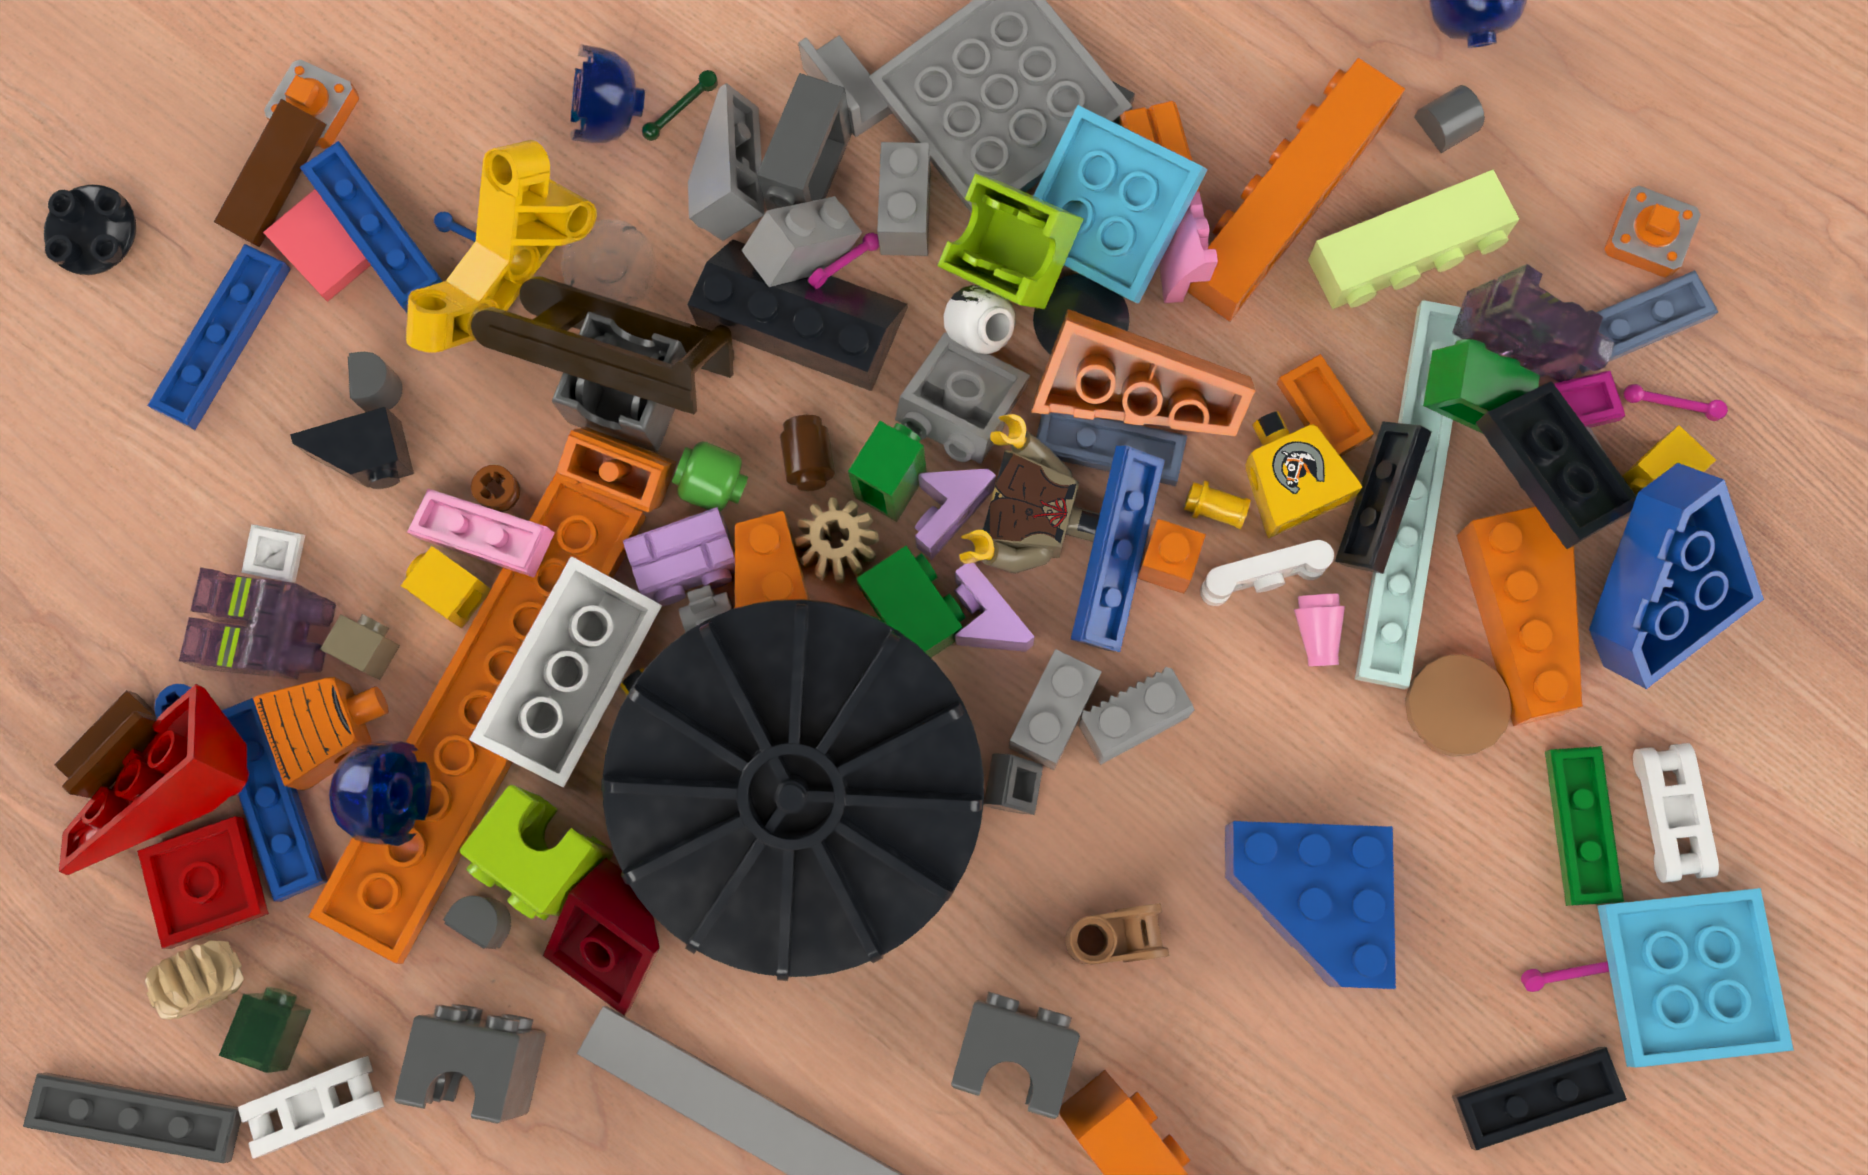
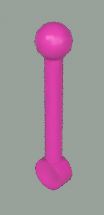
(819, 276)
(1713, 411)
(1535, 980)

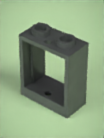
(806, 144)

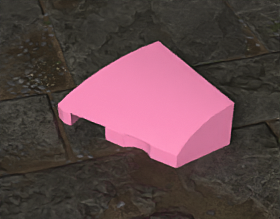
(1187, 254)

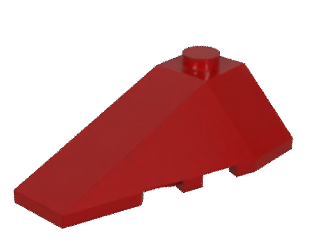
(177, 778)

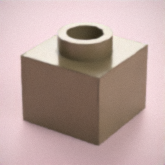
(361, 645)

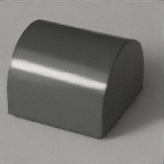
(1451, 117)
(372, 382)
(1013, 784)
(480, 920)

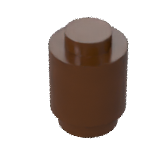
(806, 452)

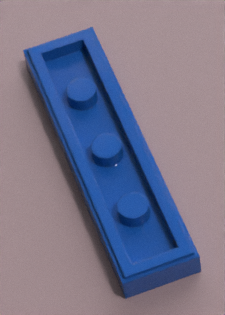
(370, 223)
(219, 337)
(1117, 549)
(275, 813)

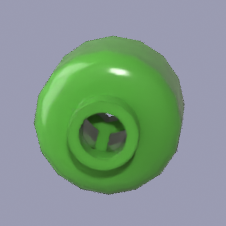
(709, 476)

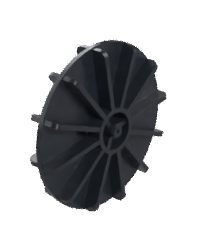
(793, 788)

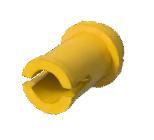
(1216, 505)

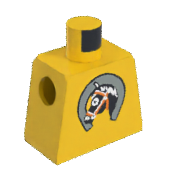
(1296, 475)

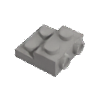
(960, 399)

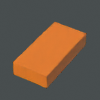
(1323, 401)

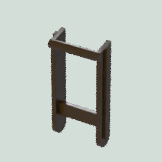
(550, 343)

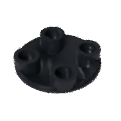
(88, 229)
(1082, 296)

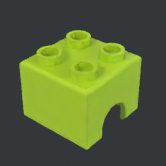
(1012, 243)
(513, 854)

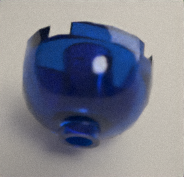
(1476, 19)
(604, 96)
(380, 792)

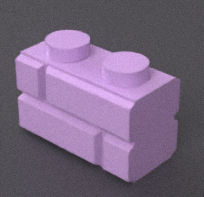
(682, 557)

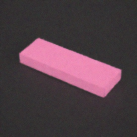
(481, 532)

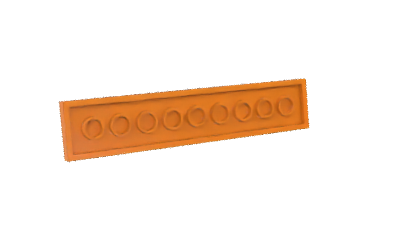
(387, 892)

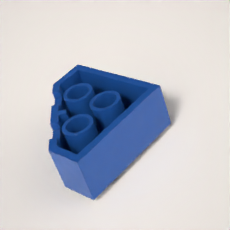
(1674, 577)
(1322, 893)

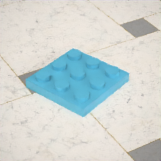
(1126, 194)
(1694, 978)

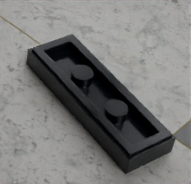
(1383, 496)
(1539, 1098)

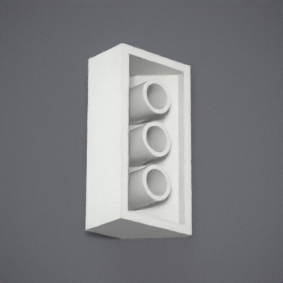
(566, 672)

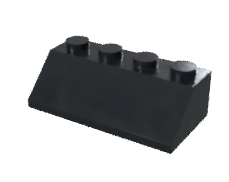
(827, 329)

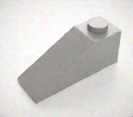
(724, 179)

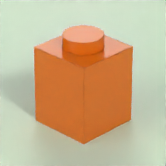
(1171, 556)

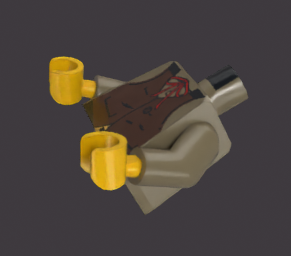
(1029, 506)

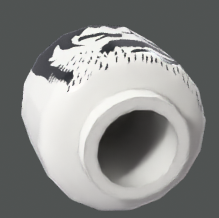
(979, 319)

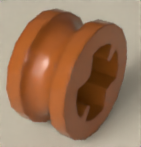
(509, 484)

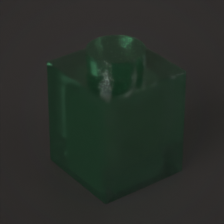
(265, 1030)

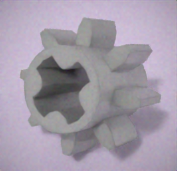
(702, 606)

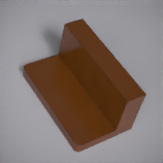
(99, 752)

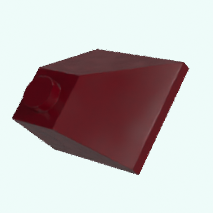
(605, 937)

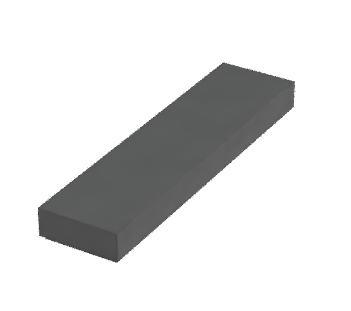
(133, 1117)

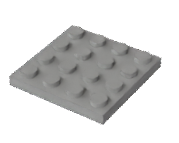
(995, 91)

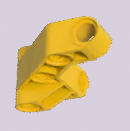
(517, 229)

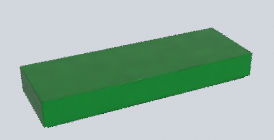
(1584, 826)

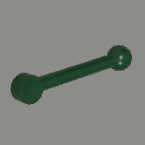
(707, 82)

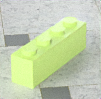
(1413, 240)

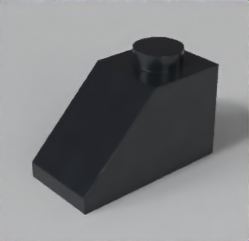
(361, 447)

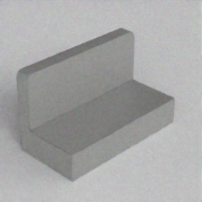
(841, 67)

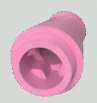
(1320, 627)

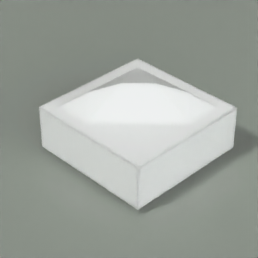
(273, 553)

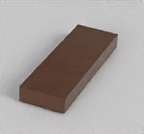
(270, 172)

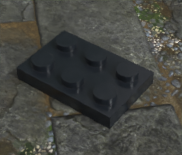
(1558, 464)

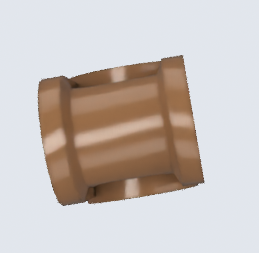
(1121, 936)

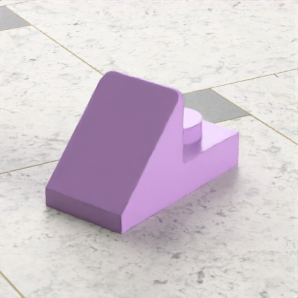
(959, 497)
(998, 624)

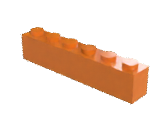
(1296, 184)

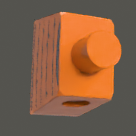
(316, 727)

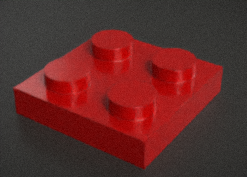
(202, 882)

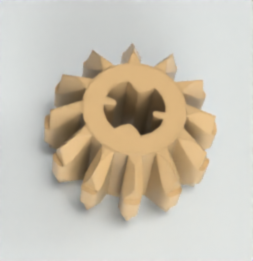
(819, 550)
(194, 979)

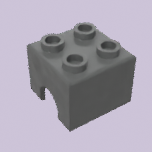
(611, 410)
(1039, 1044)
(494, 1054)

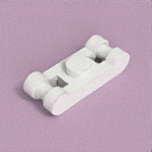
(1267, 571)
(1676, 812)
(310, 1107)

